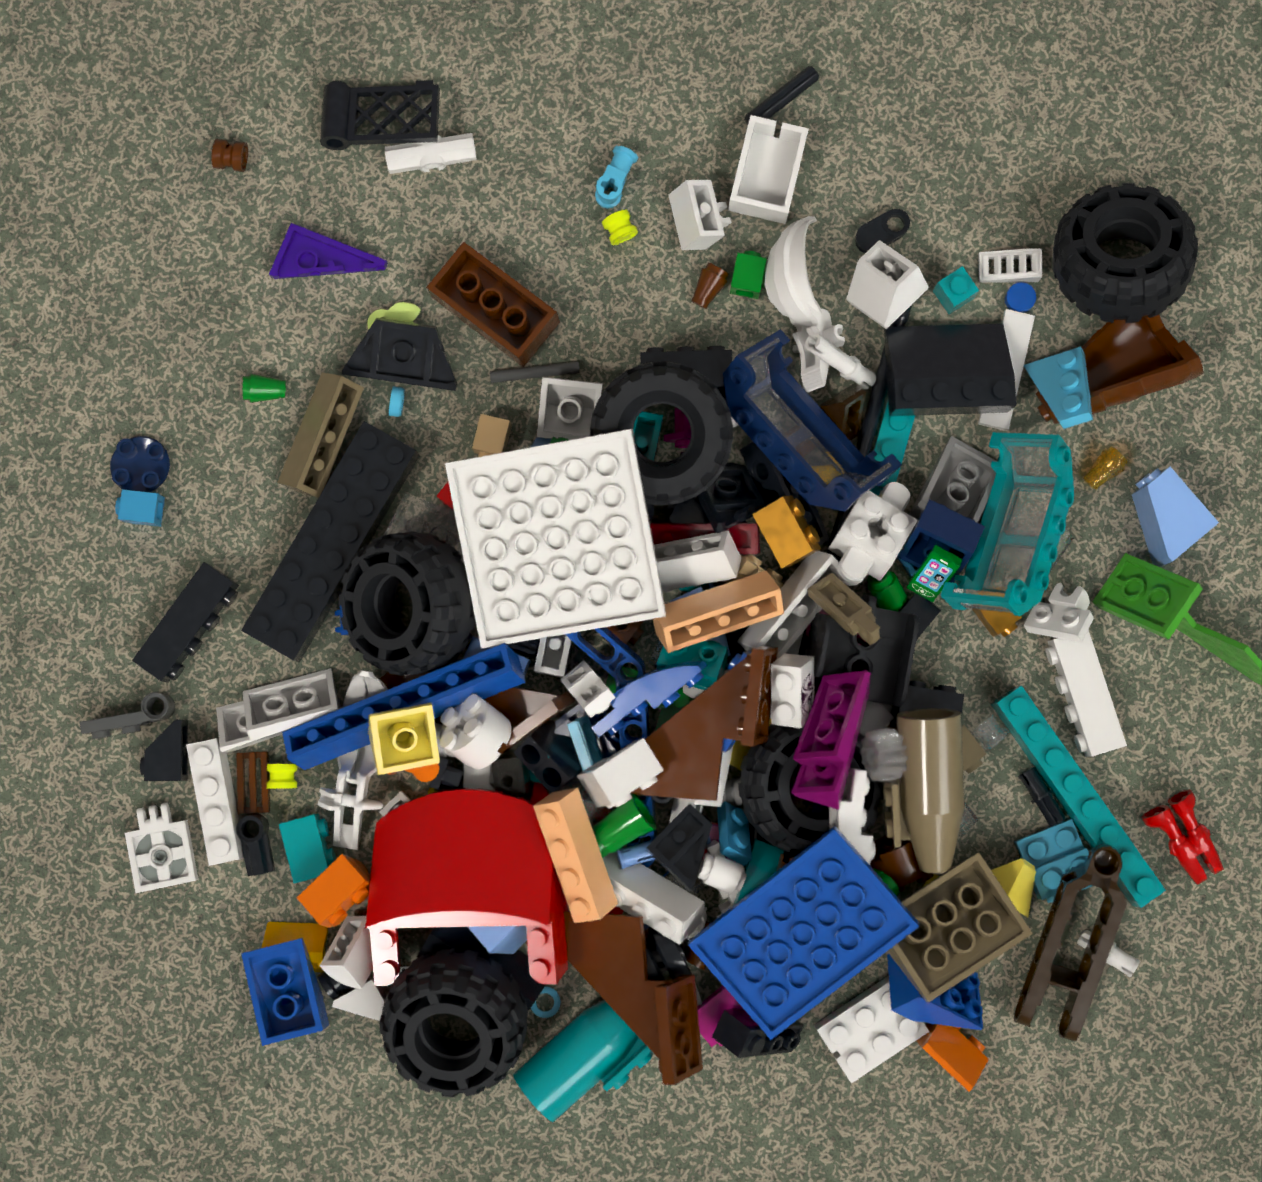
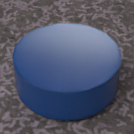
(1020, 297)

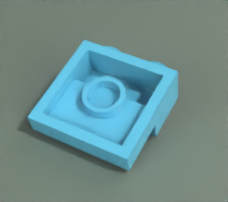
(1053, 854)

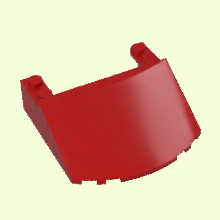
(465, 864)

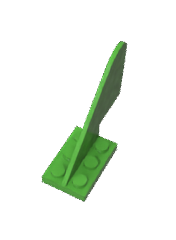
(1161, 603)

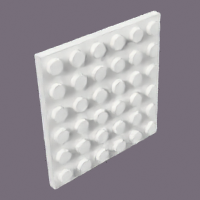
(556, 539)

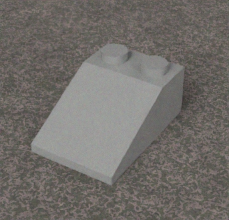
(958, 480)

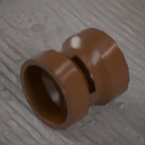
(229, 155)

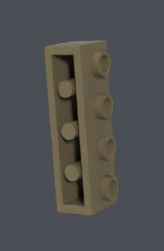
(320, 434)

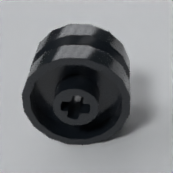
(664, 957)

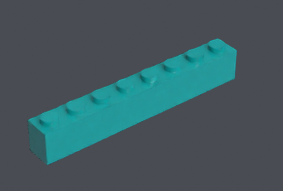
(1075, 792)

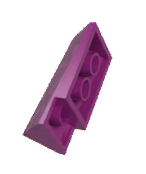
(831, 737)

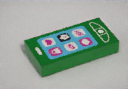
(933, 573)

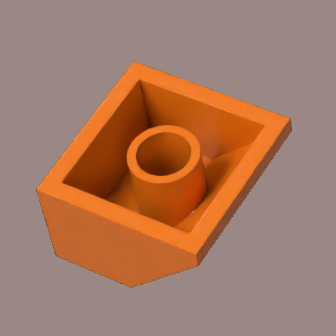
(336, 891)
(955, 1053)

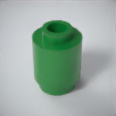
(888, 591)

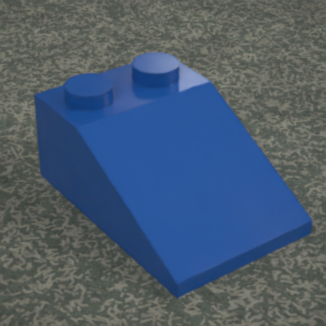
(284, 991)

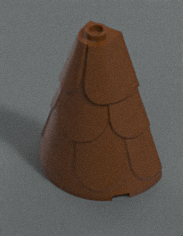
(1132, 362)

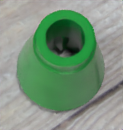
(262, 388)

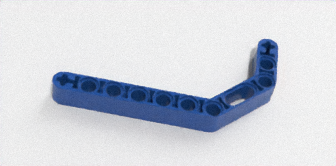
(613, 666)

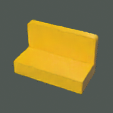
(312, 934)

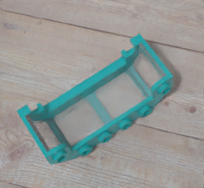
(1021, 525)

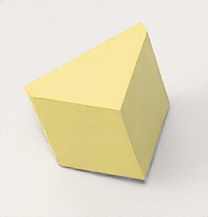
(403, 738)

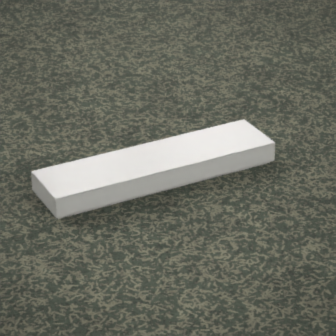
(1018, 332)

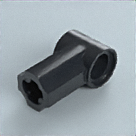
(256, 848)

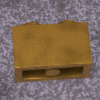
(787, 531)

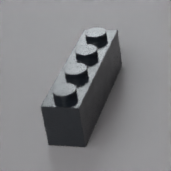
(186, 623)

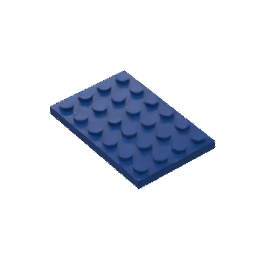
(803, 933)

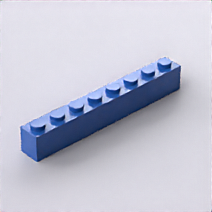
(444, 688)

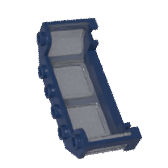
(797, 431)

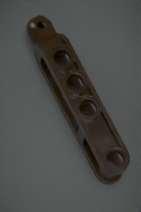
(1102, 871)

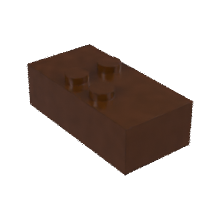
(493, 304)

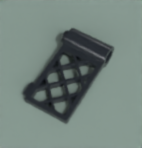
(341, 112)

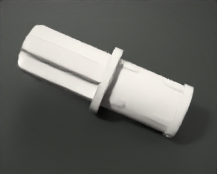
(1117, 958)

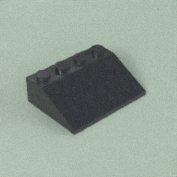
(948, 370)

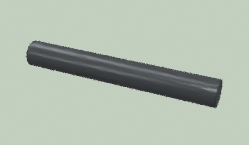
(534, 372)

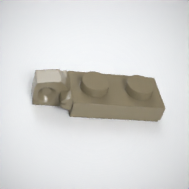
(845, 607)

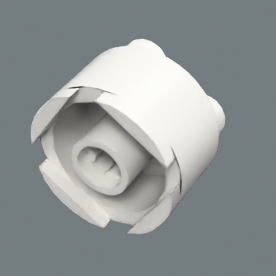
(474, 732)

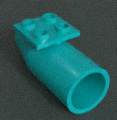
(578, 1057)

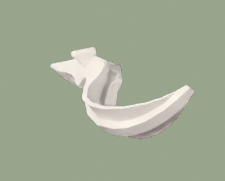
(792, 295)
(354, 768)

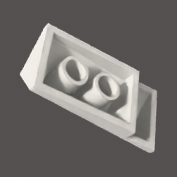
(276, 708)

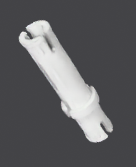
(848, 366)

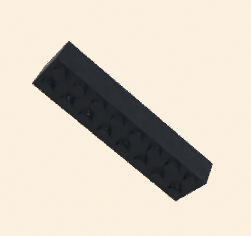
(328, 540)

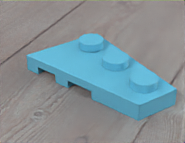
(1064, 386)

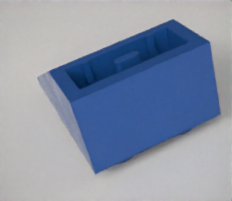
(955, 1007)

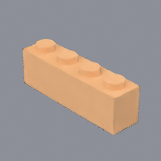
(719, 611)
(576, 855)

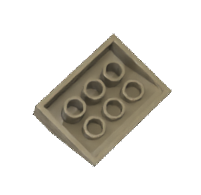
(961, 927)

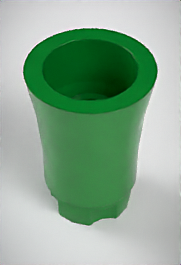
(623, 825)

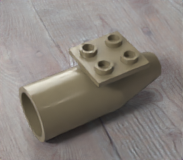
(930, 795)

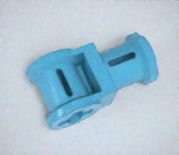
(615, 177)

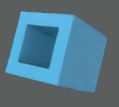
(140, 508)

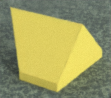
(1018, 882)

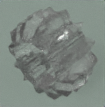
(884, 754)

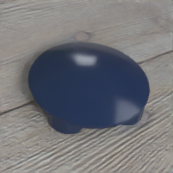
(139, 464)

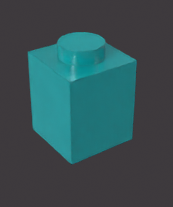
(955, 290)

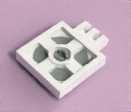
(160, 851)

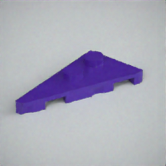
(312, 254)

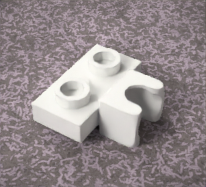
(1064, 616)

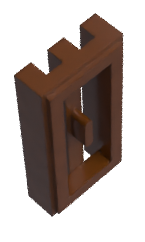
(241, 793)

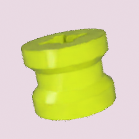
(619, 227)
(281, 776)

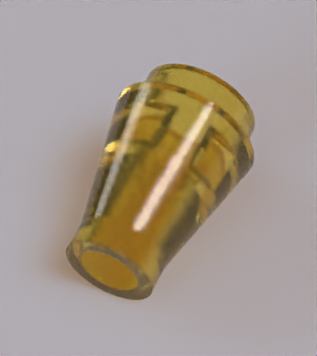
(1107, 466)

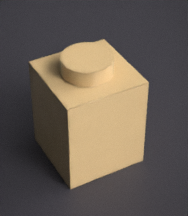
(491, 435)

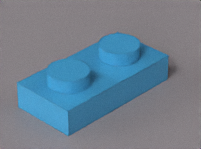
(734, 833)

